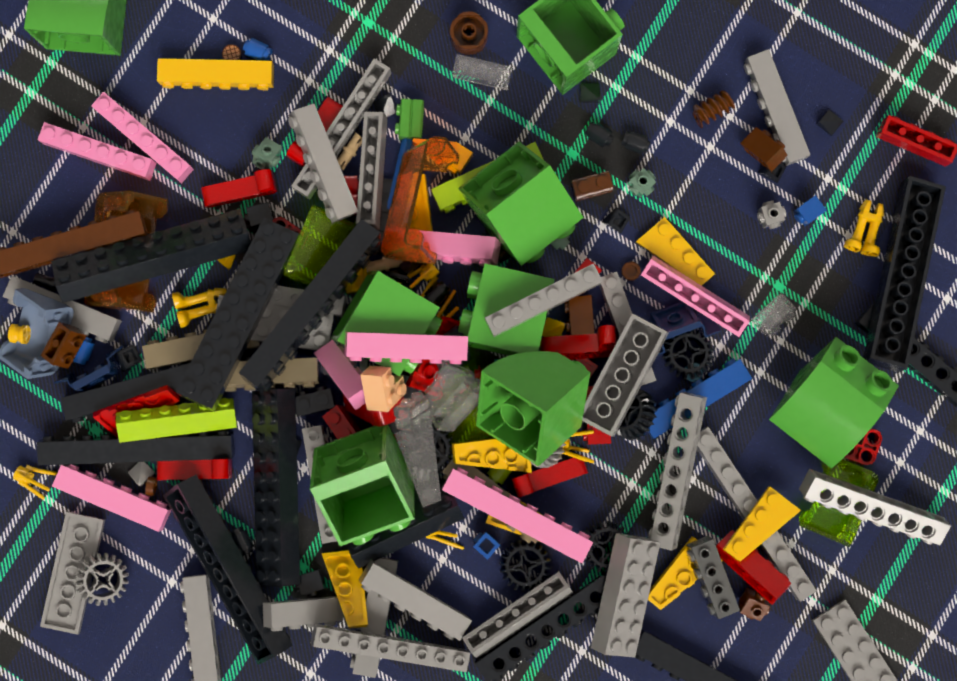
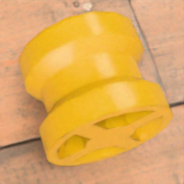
(19, 333)

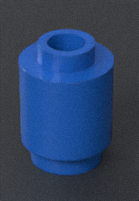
(257, 50)
(84, 353)

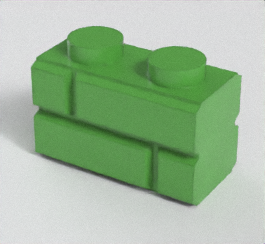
(411, 119)

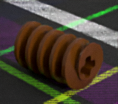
(712, 107)

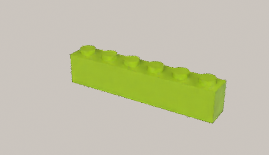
(448, 195)
(174, 420)

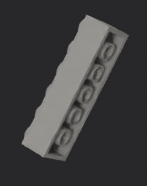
(623, 375)
(625, 595)

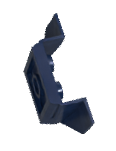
(681, 319)
(101, 374)

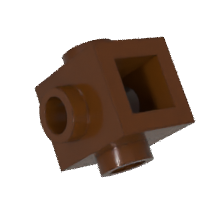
(753, 605)

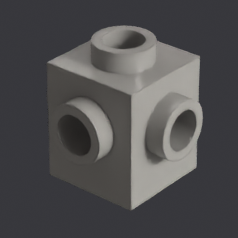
(765, 218)

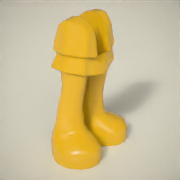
(869, 247)
(181, 302)

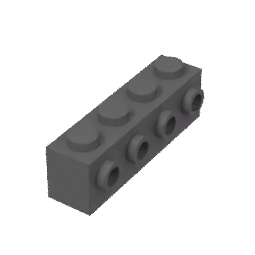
(712, 577)

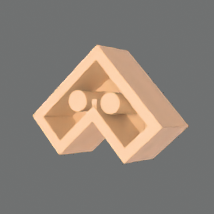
(382, 388)

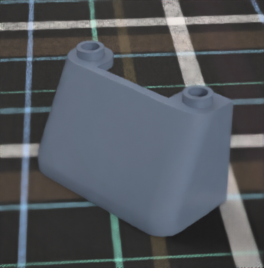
(42, 316)

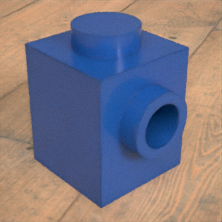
(809, 211)
(485, 544)

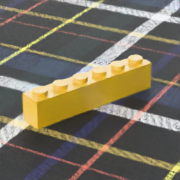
(215, 73)

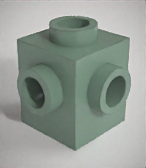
(266, 154)
(639, 189)

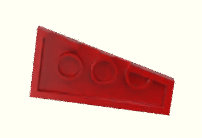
(425, 371)
(152, 399)

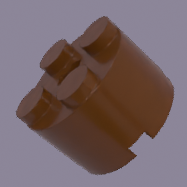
(479, 33)

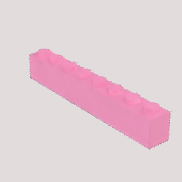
(516, 515)

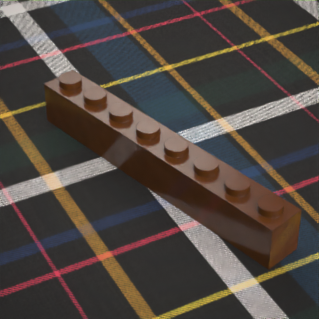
(78, 239)

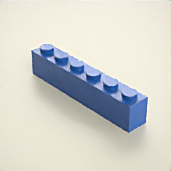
(714, 387)

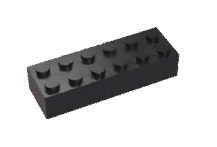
(426, 522)

